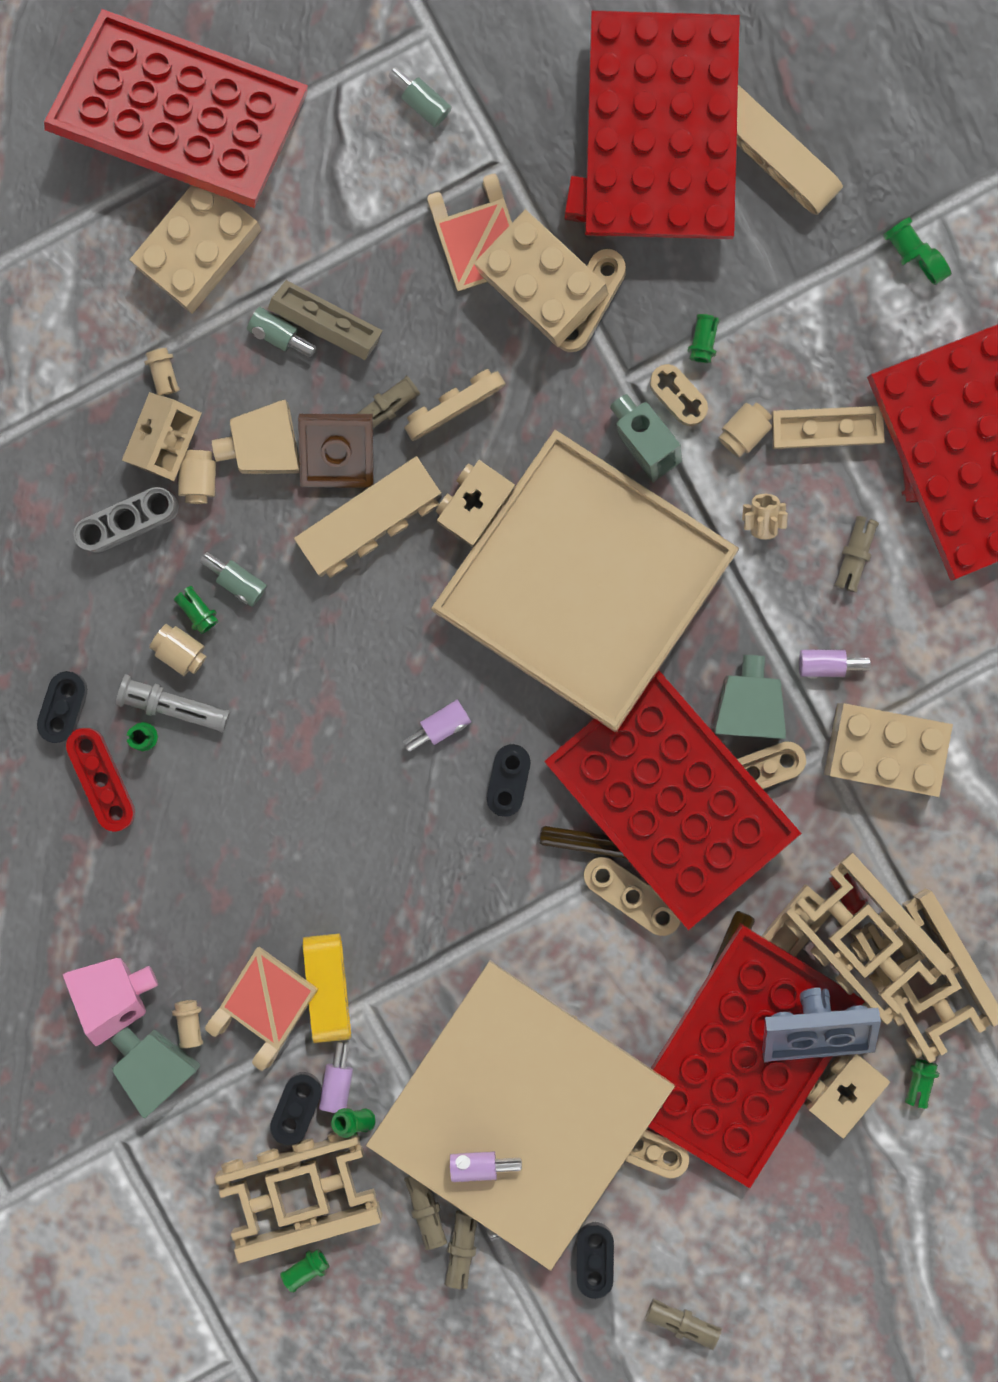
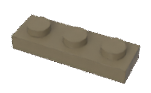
(325, 320)

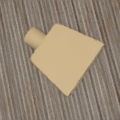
(261, 441)

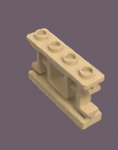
(888, 920)
(963, 966)
(306, 1226)

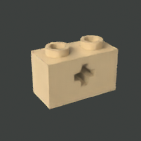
(161, 436)
(493, 491)
(840, 1111)

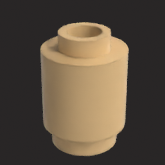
(745, 429)
(197, 477)
(178, 650)

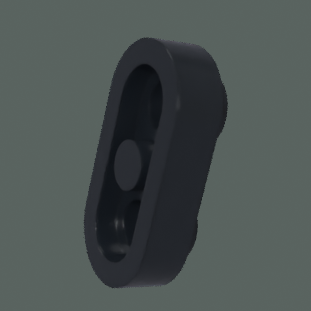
(59, 705)
(508, 780)
(295, 1107)
(595, 1258)

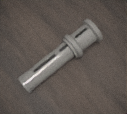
(155, 700)

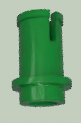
(704, 339)
(196, 611)
(148, 730)
(921, 1081)
(349, 1122)
(305, 1270)

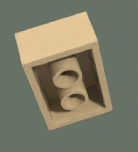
(195, 246)
(541, 278)
(888, 749)

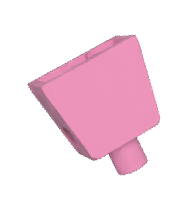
(108, 997)

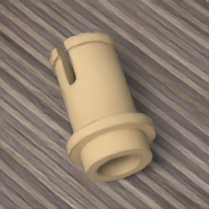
(162, 371)
(188, 1023)

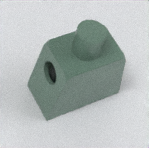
(653, 449)
(751, 703)
(150, 1068)

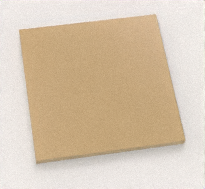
(538, 569)
(531, 1087)

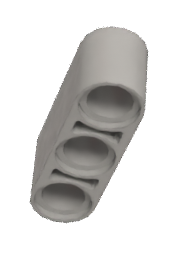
(108, 520)

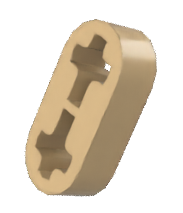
(684, 388)

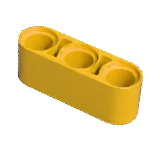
(330, 1003)

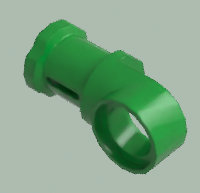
(911, 247)

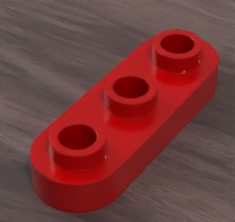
(87, 767)

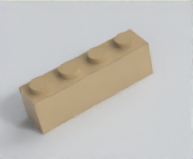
(368, 517)

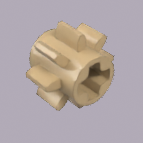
(765, 516)

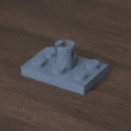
(820, 1030)

